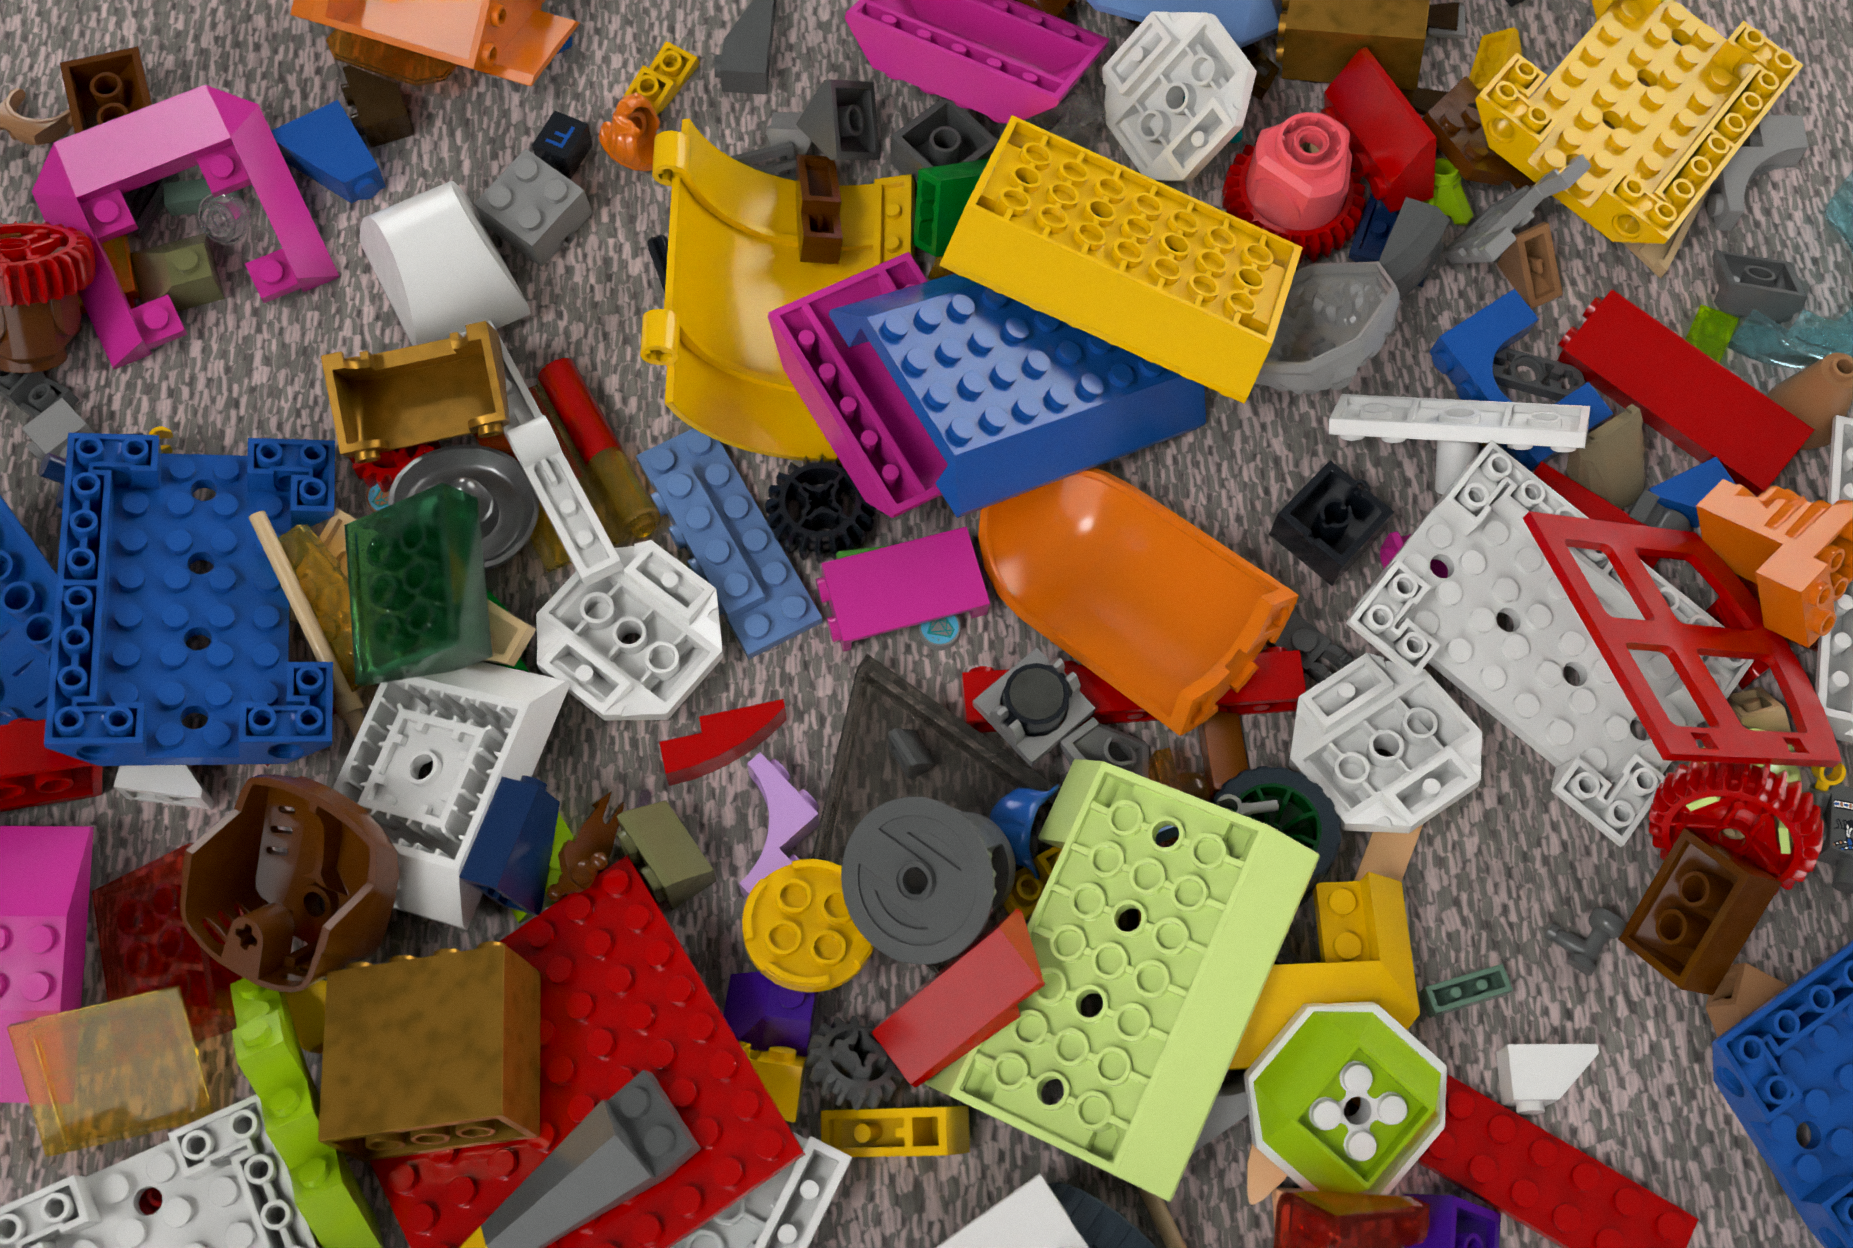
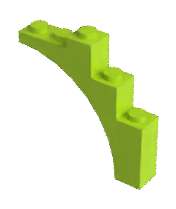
(290, 1105)

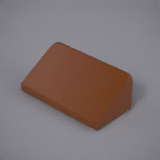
(1222, 749)

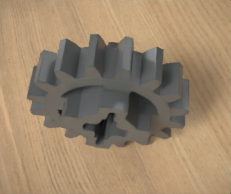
(850, 1061)

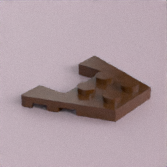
(1463, 139)

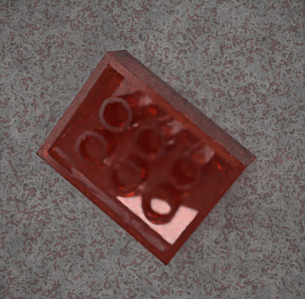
(151, 949)

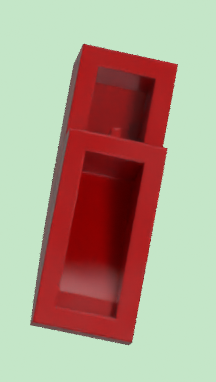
(723, 740)

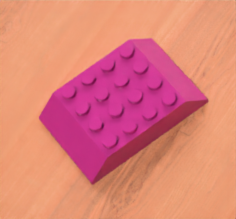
(977, 52)
(855, 394)

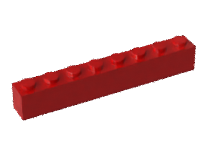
(1269, 690)

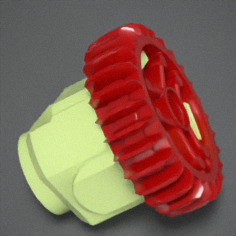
(1745, 809)

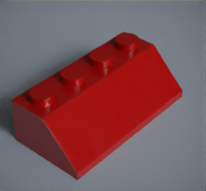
(1386, 133)
(39, 775)

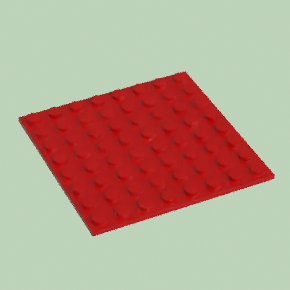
(611, 1005)

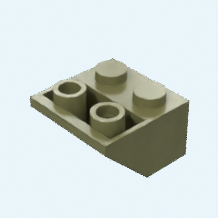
(667, 852)

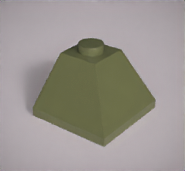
(180, 269)

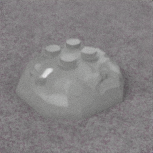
(1330, 326)

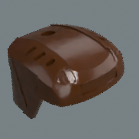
(330, 852)

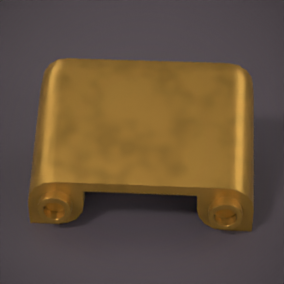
(418, 393)

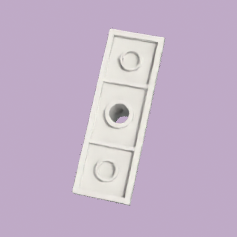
(1460, 426)

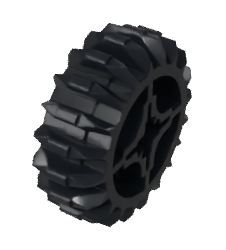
(804, 534)

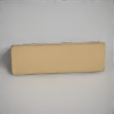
(1759, 710)

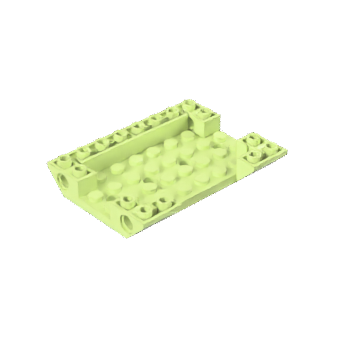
(1170, 989)

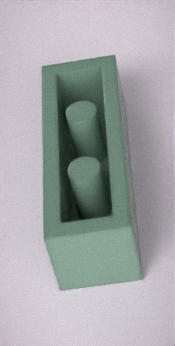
(186, 196)
(1465, 991)

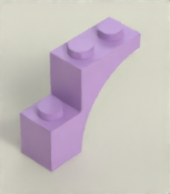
(791, 818)

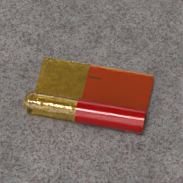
(594, 458)

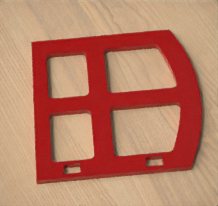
(1683, 643)

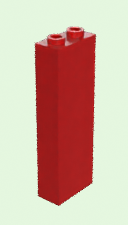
(1683, 392)

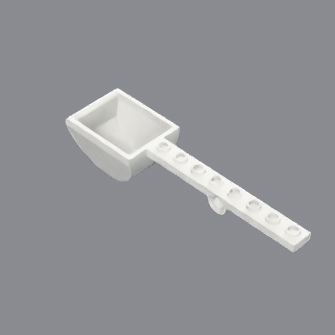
(449, 274)

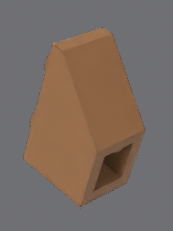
(1739, 995)

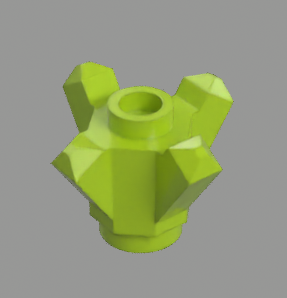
(1449, 193)

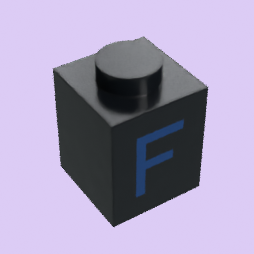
(563, 143)

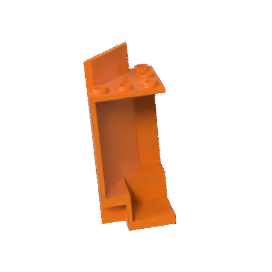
(485, 35)

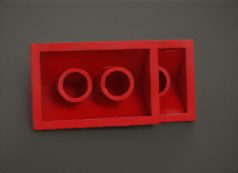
(963, 1002)

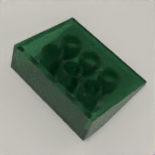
(418, 587)

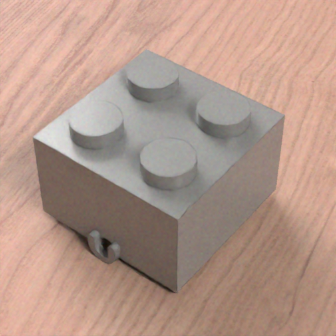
(534, 207)

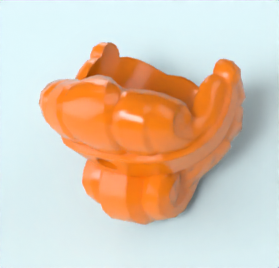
(631, 133)

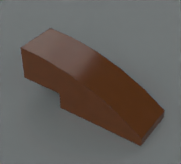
(818, 209)

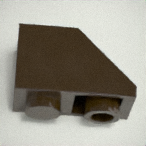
(378, 105)

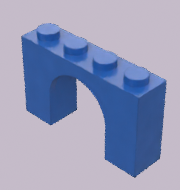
(1468, 356)

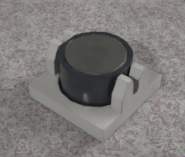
(1034, 705)

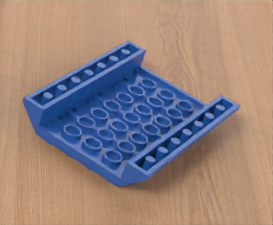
(1013, 389)

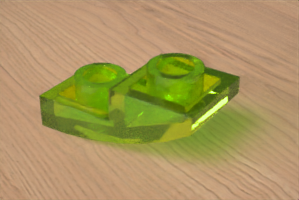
(1711, 331)

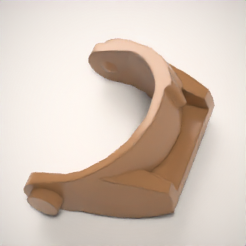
(31, 130)

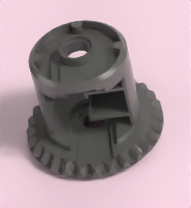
(956, 874)

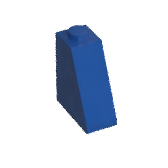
(330, 153)

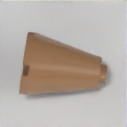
(1818, 395)

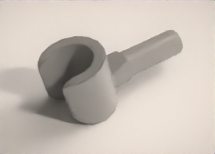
(1247, 809)

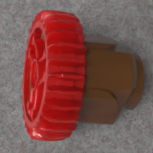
(39, 293)

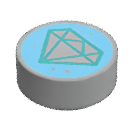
(940, 633)

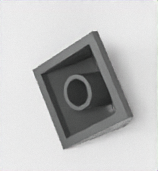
(843, 120)

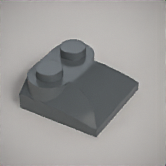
(1757, 284)

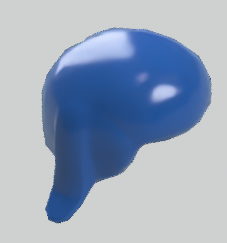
(1015, 817)

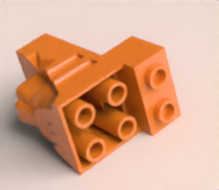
(1788, 548)

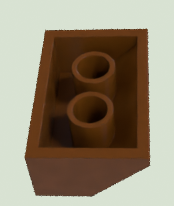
(105, 87)
(1698, 912)

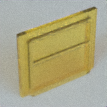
(111, 1071)

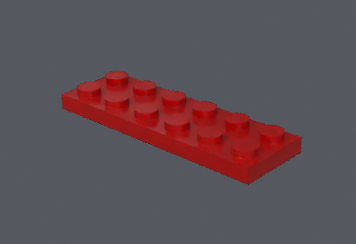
(1547, 1180)

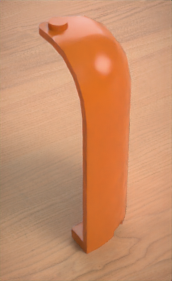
(1133, 592)

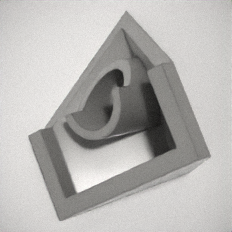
(1109, 745)

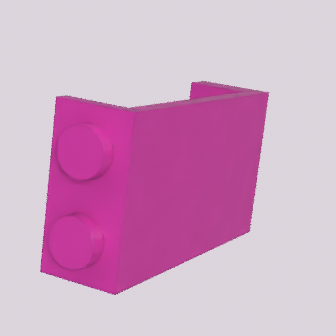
(902, 586)

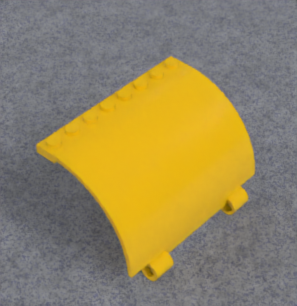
(730, 266)

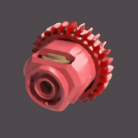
(1298, 184)

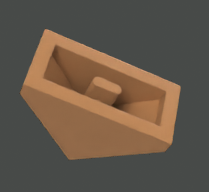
(1532, 266)

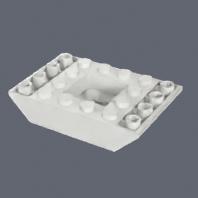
(475, 731)

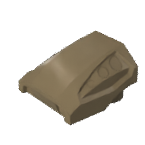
(1612, 459)

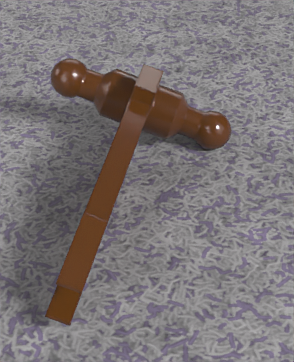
(587, 851)

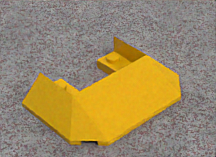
(1362, 960)

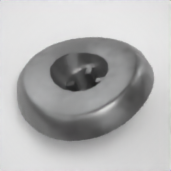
(503, 492)

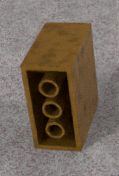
(1328, 34)
(431, 1053)

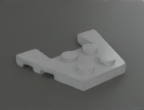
(1491, 232)

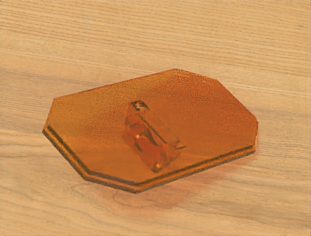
(388, 59)

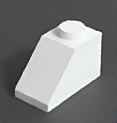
(163, 785)
(1540, 1073)

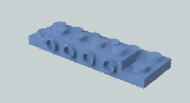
(728, 541)

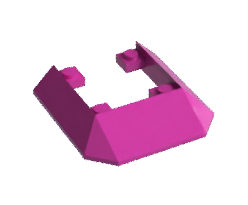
(234, 149)

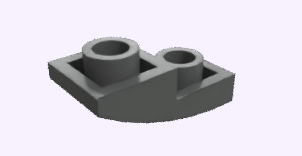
(33, 391)

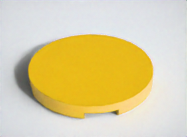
(802, 929)

